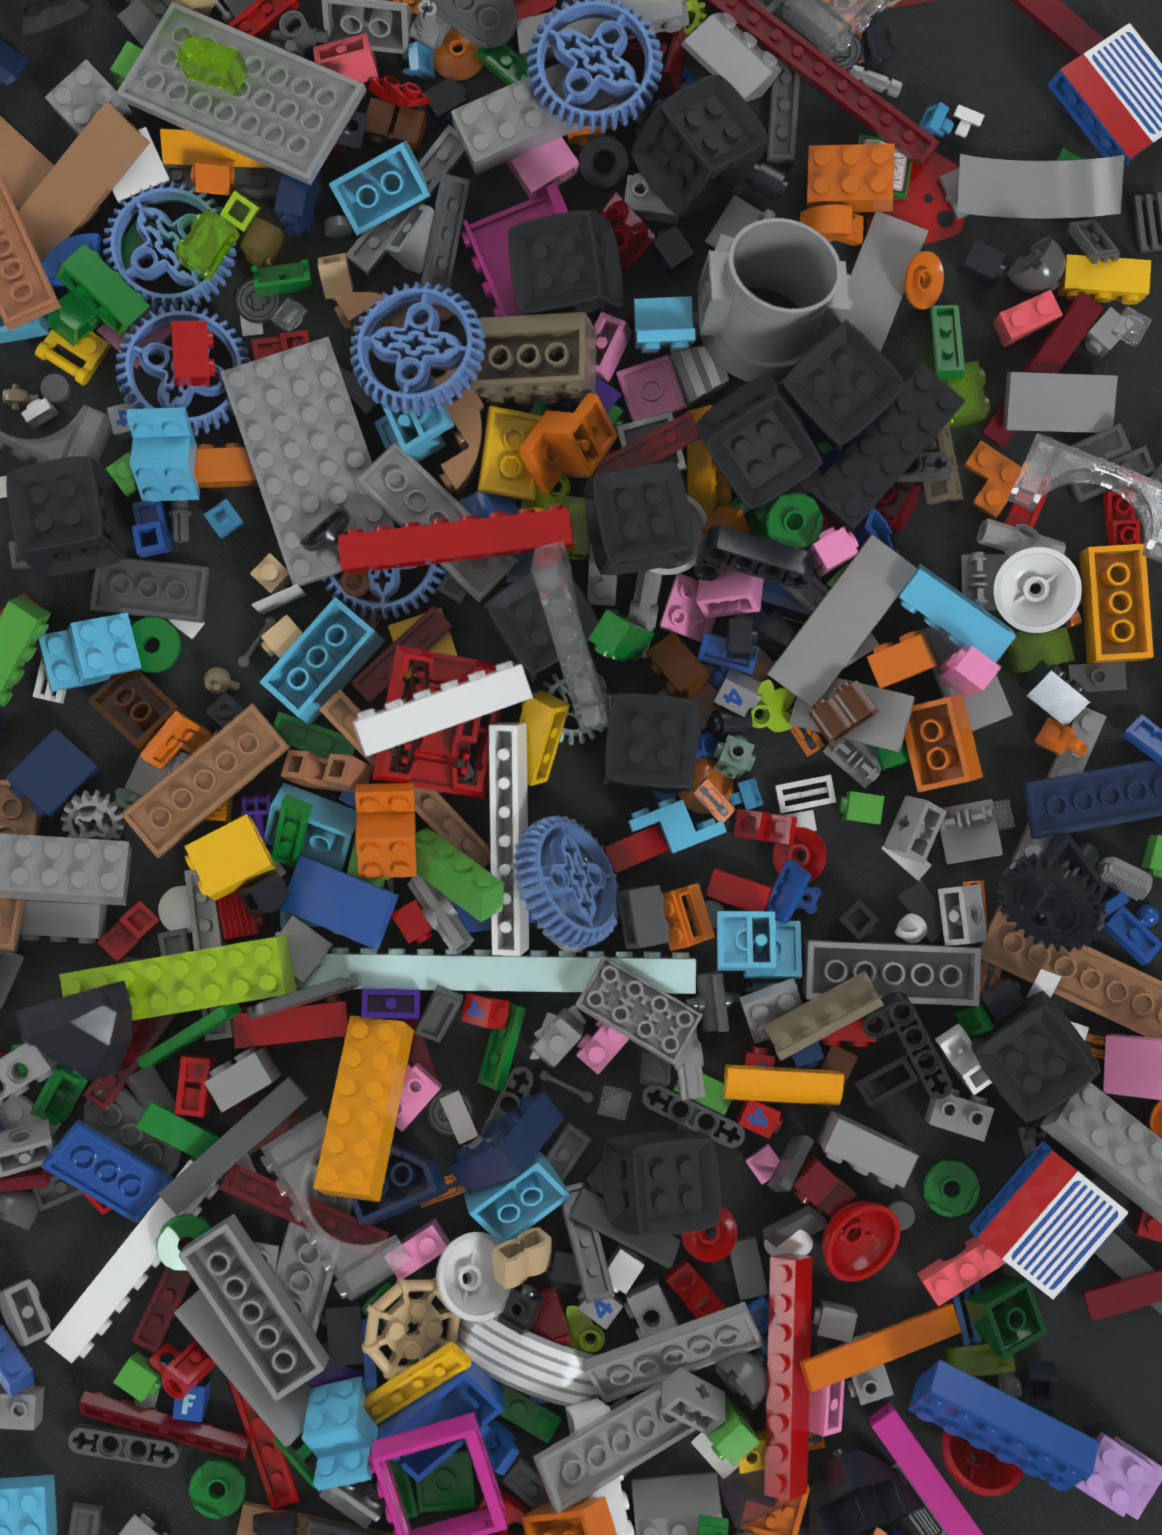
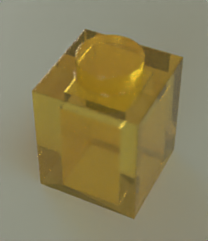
(262, 242)

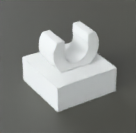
(967, 118)

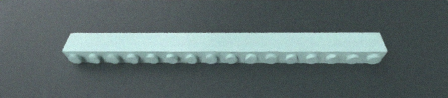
(496, 972)

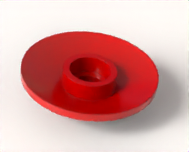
(807, 841)
(717, 1248)

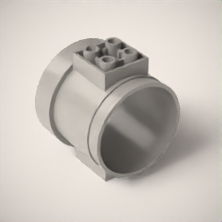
(759, 338)

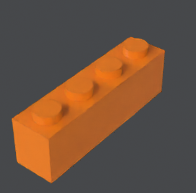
(223, 466)

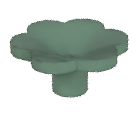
(125, 798)

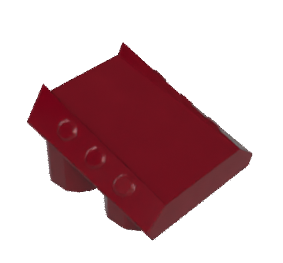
(629, 230)
(899, 503)
(552, 1319)

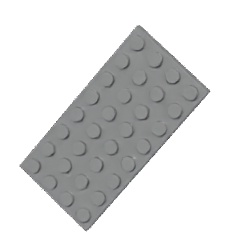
(283, 112)
(303, 450)

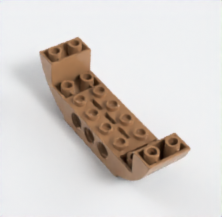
(465, 412)

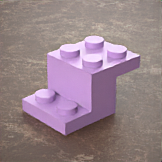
(1122, 1477)

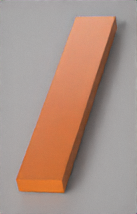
(880, 1347)

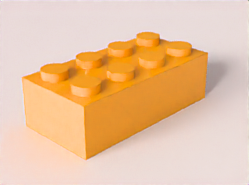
(1116, 604)

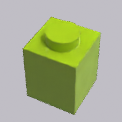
(240, 210)

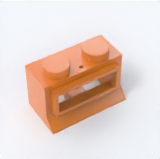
(678, 918)

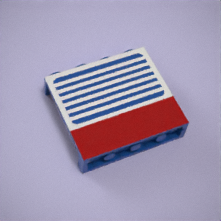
(1114, 94)
(1048, 1220)

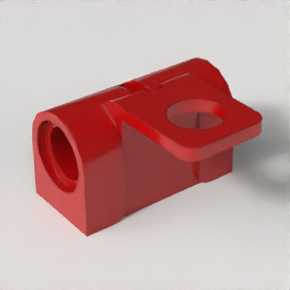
(185, 1371)

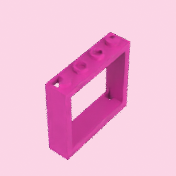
(474, 1523)

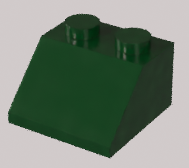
(1006, 1315)

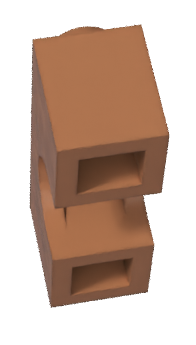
(334, 774)

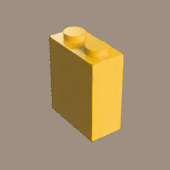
(229, 858)

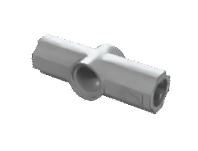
(1014, 539)
(644, 605)
(441, 914)
(690, 1070)

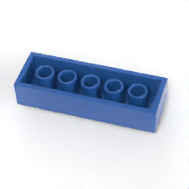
(1003, 1426)

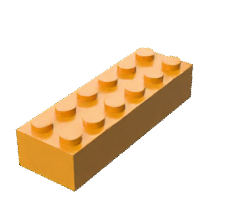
(364, 1108)

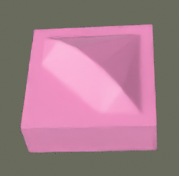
(763, 1163)

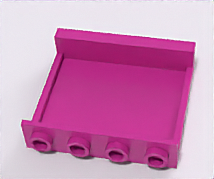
(490, 246)

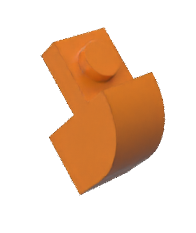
(835, 223)

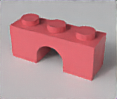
(954, 1275)

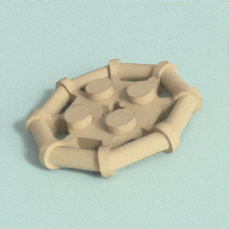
(396, 1320)

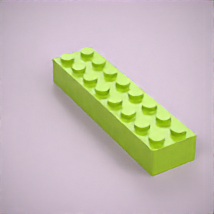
(196, 977)

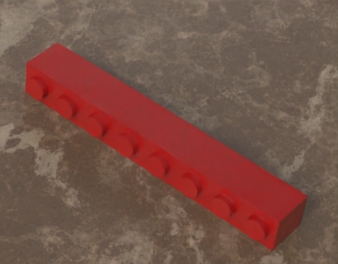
(454, 541)
(786, 1387)

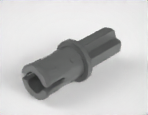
(180, 521)

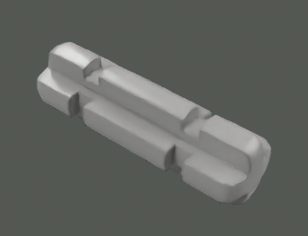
(876, 81)

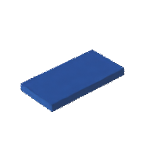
(339, 902)
(106, 1171)

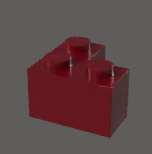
(673, 59)
(821, 1187)

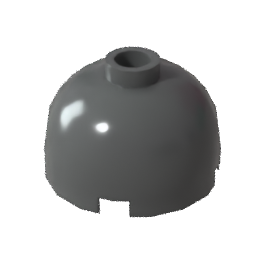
(1040, 269)
(19, 1208)
(746, 1376)

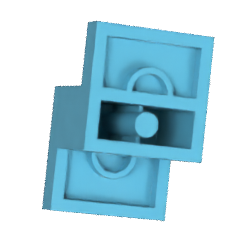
(663, 324)
(415, 434)
(163, 454)
(89, 652)
(676, 825)
(758, 945)
(339, 1433)

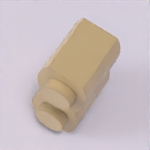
(522, 1258)

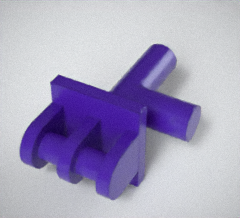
(258, 814)

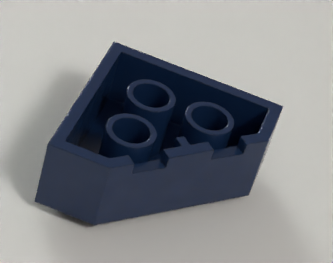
(506, 1144)
(407, 1183)

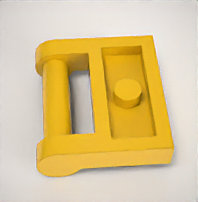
(90, 349)

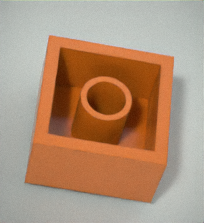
(904, 660)

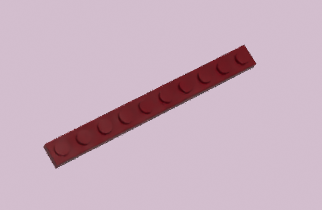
(830, 78)

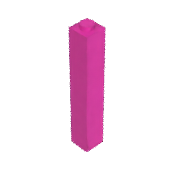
(922, 1472)

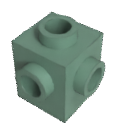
(733, 756)

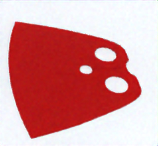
(922, 214)

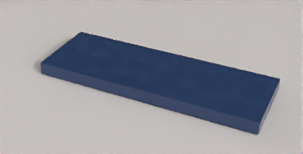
(1093, 798)

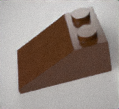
(134, 707)

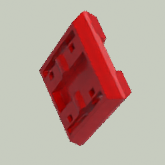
(434, 757)

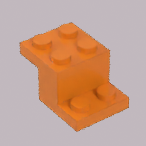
(568, 443)
(385, 830)

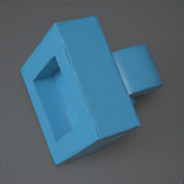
(420, 61)
(935, 121)
(224, 518)
(748, 794)

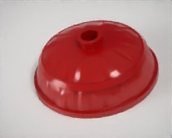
(860, 1240)
(985, 1476)

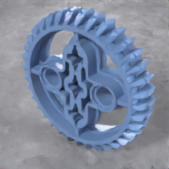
(593, 50)
(147, 250)
(417, 348)
(132, 350)
(389, 590)
(565, 885)

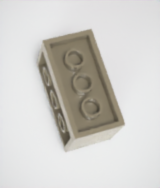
(537, 359)

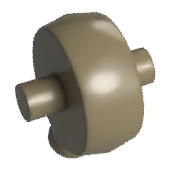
(17, 397)
(218, 681)

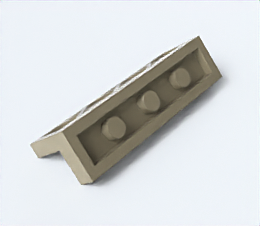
(950, 488)
(823, 1015)

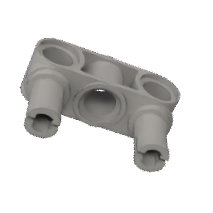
(429, 27)

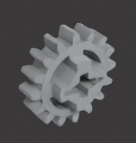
(94, 807)

